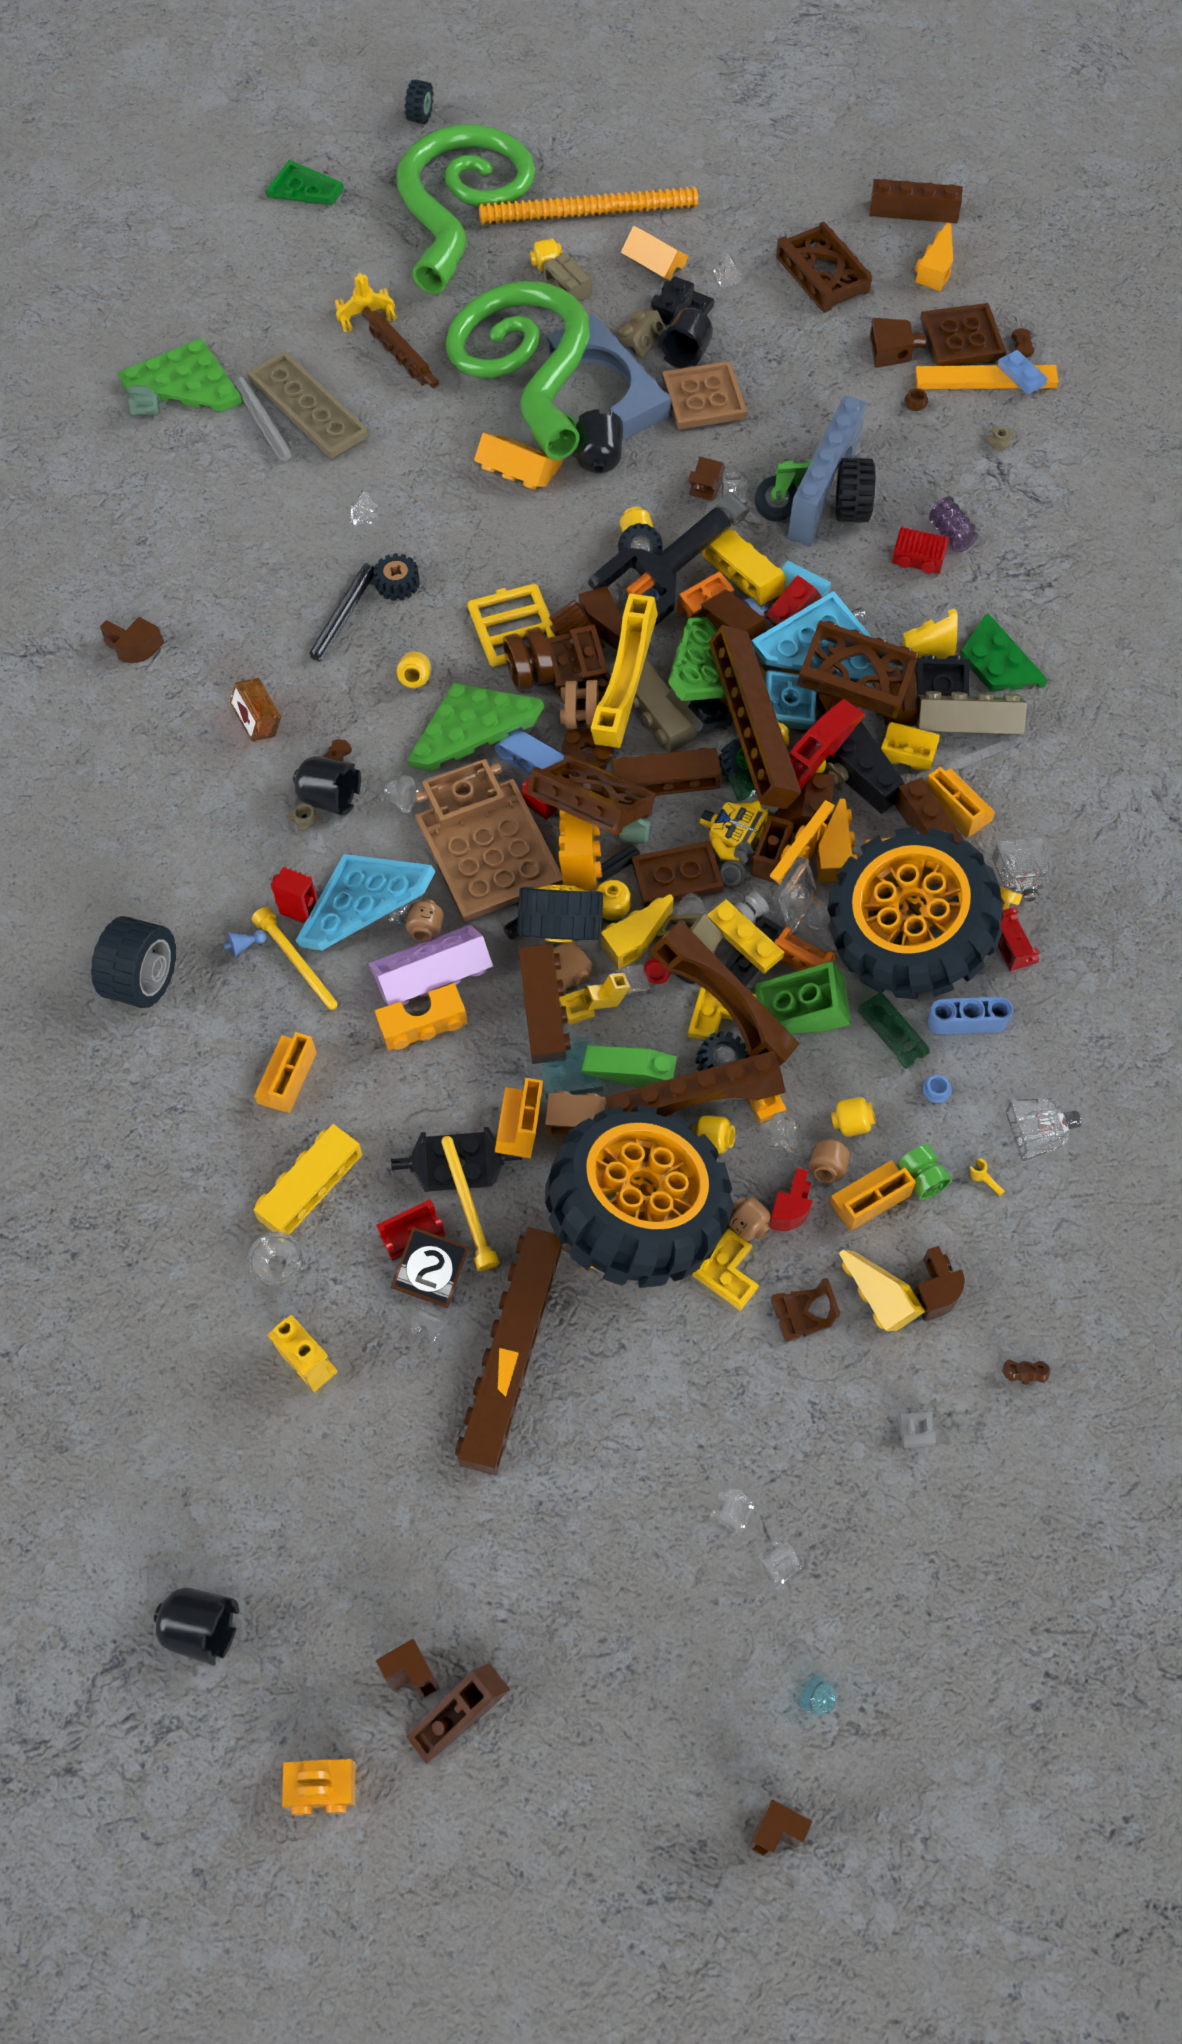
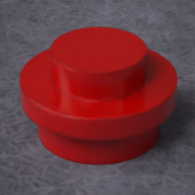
(655, 971)

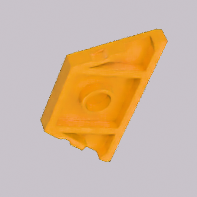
(805, 842)

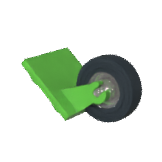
(776, 493)

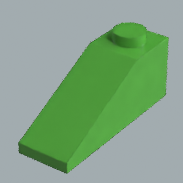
(628, 1065)

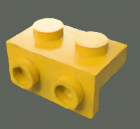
(910, 746)

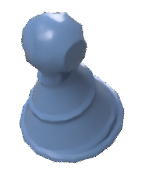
(239, 942)

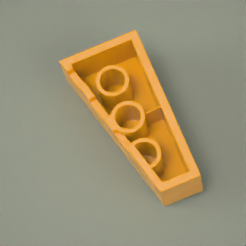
(579, 852)

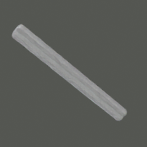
(262, 419)

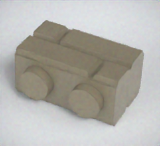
(569, 276)

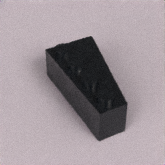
(868, 769)

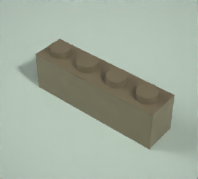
(659, 713)
(971, 714)

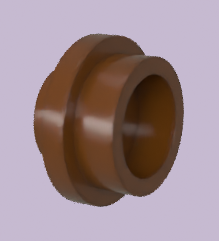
(916, 399)

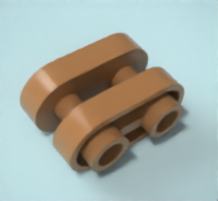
(570, 695)

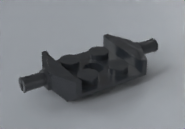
(432, 1168)

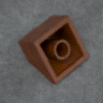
(809, 801)

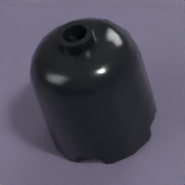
(686, 337)
(599, 441)
(327, 784)
(196, 1624)

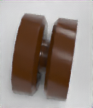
(528, 659)

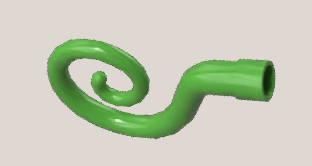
(440, 259)
(549, 425)

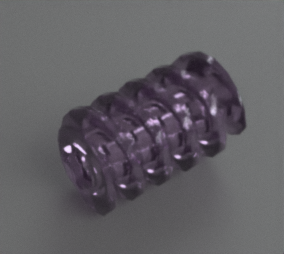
(953, 524)

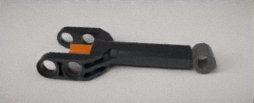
(661, 569)

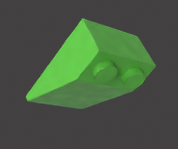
(807, 999)

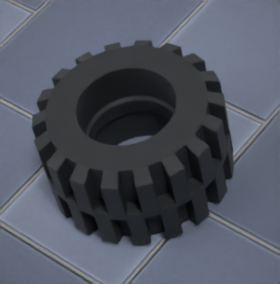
(855, 489)

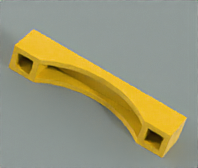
(615, 707)

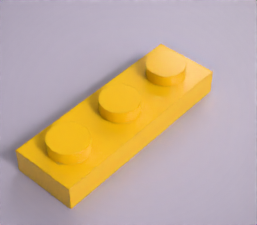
(746, 936)

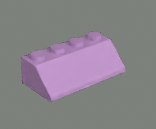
(431, 965)

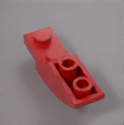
(824, 739)

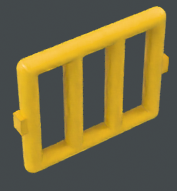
(501, 596)

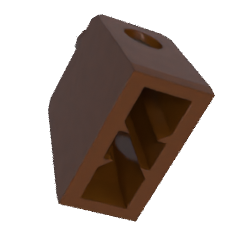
(893, 341)

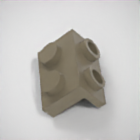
(641, 331)

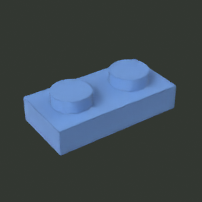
(1022, 372)

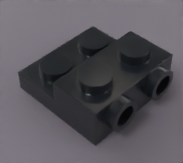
(679, 295)
(942, 675)
(704, 713)

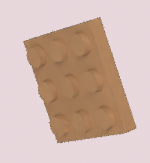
(704, 395)

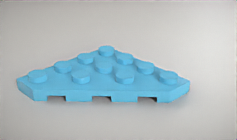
(790, 640)
(359, 894)

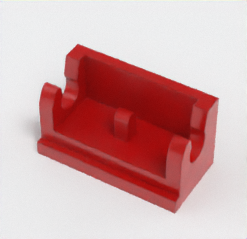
(1014, 942)
(397, 1229)

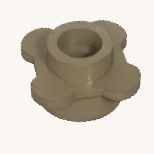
(1000, 438)
(840, 773)
(303, 810)

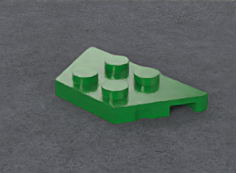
(999, 659)

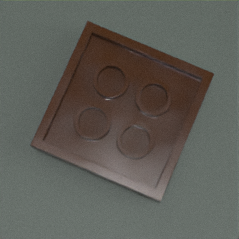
(962, 335)

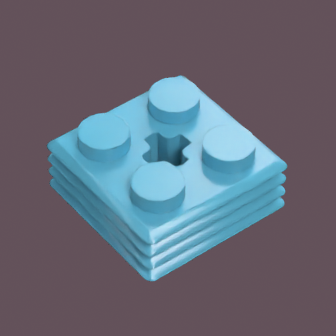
(802, 707)

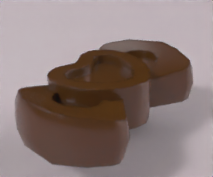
(1023, 341)
(338, 750)
(1026, 1371)

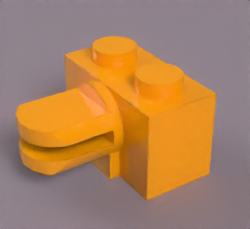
(318, 1785)

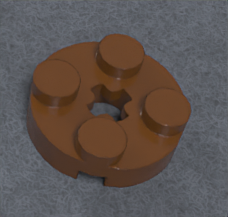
(578, 739)

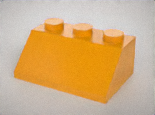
(516, 460)

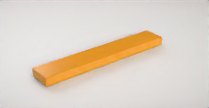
(974, 377)

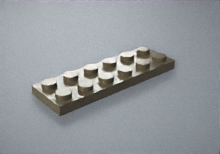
(308, 404)

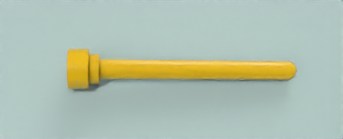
(265, 920)
(485, 1256)

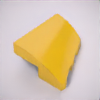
(934, 638)

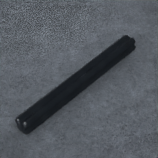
(342, 612)

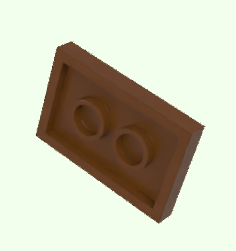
(677, 872)

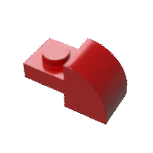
(793, 1208)

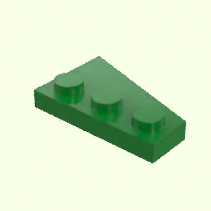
(304, 184)

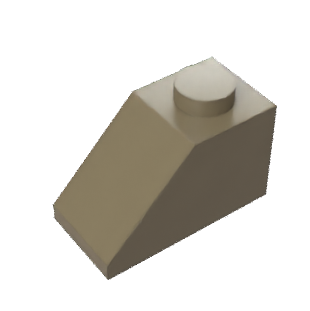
(699, 925)

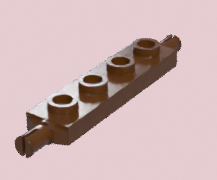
(396, 344)

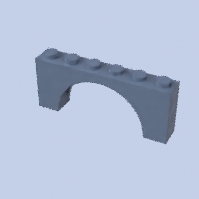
(645, 400)
(838, 442)

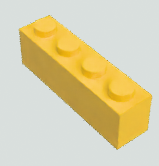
(745, 567)
(308, 1180)

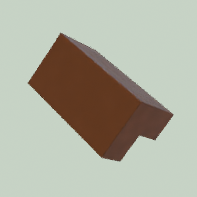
(732, 612)
(408, 1665)
(778, 1824)

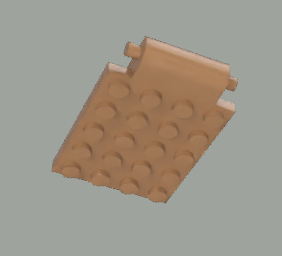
(483, 839)

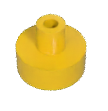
(1010, 897)

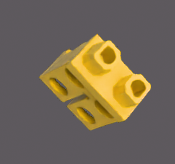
(302, 1353)

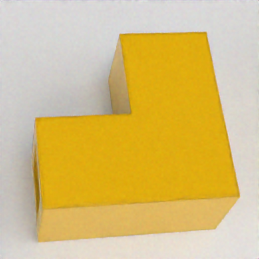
(607, 994)

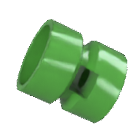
(923, 1168)

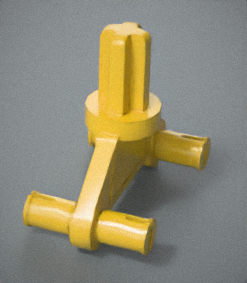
(364, 297)

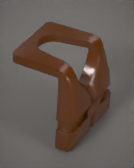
(794, 1311)

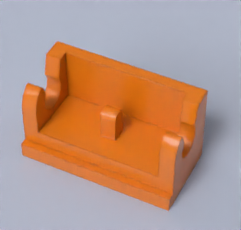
(693, 597)
(800, 953)

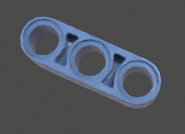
(526, 752)
(980, 1008)

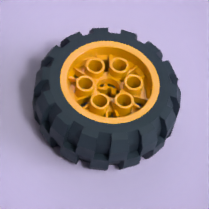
(898, 867)
(603, 1160)

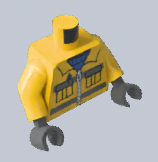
(736, 829)

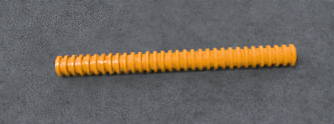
(588, 205)

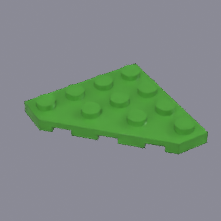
(185, 375)
(694, 668)
(469, 719)

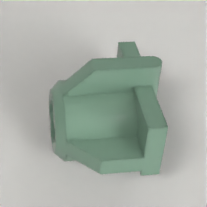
(143, 401)
(636, 831)

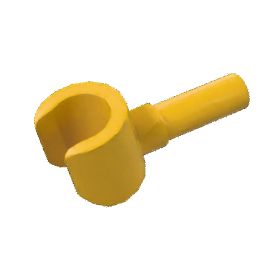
(984, 1176)

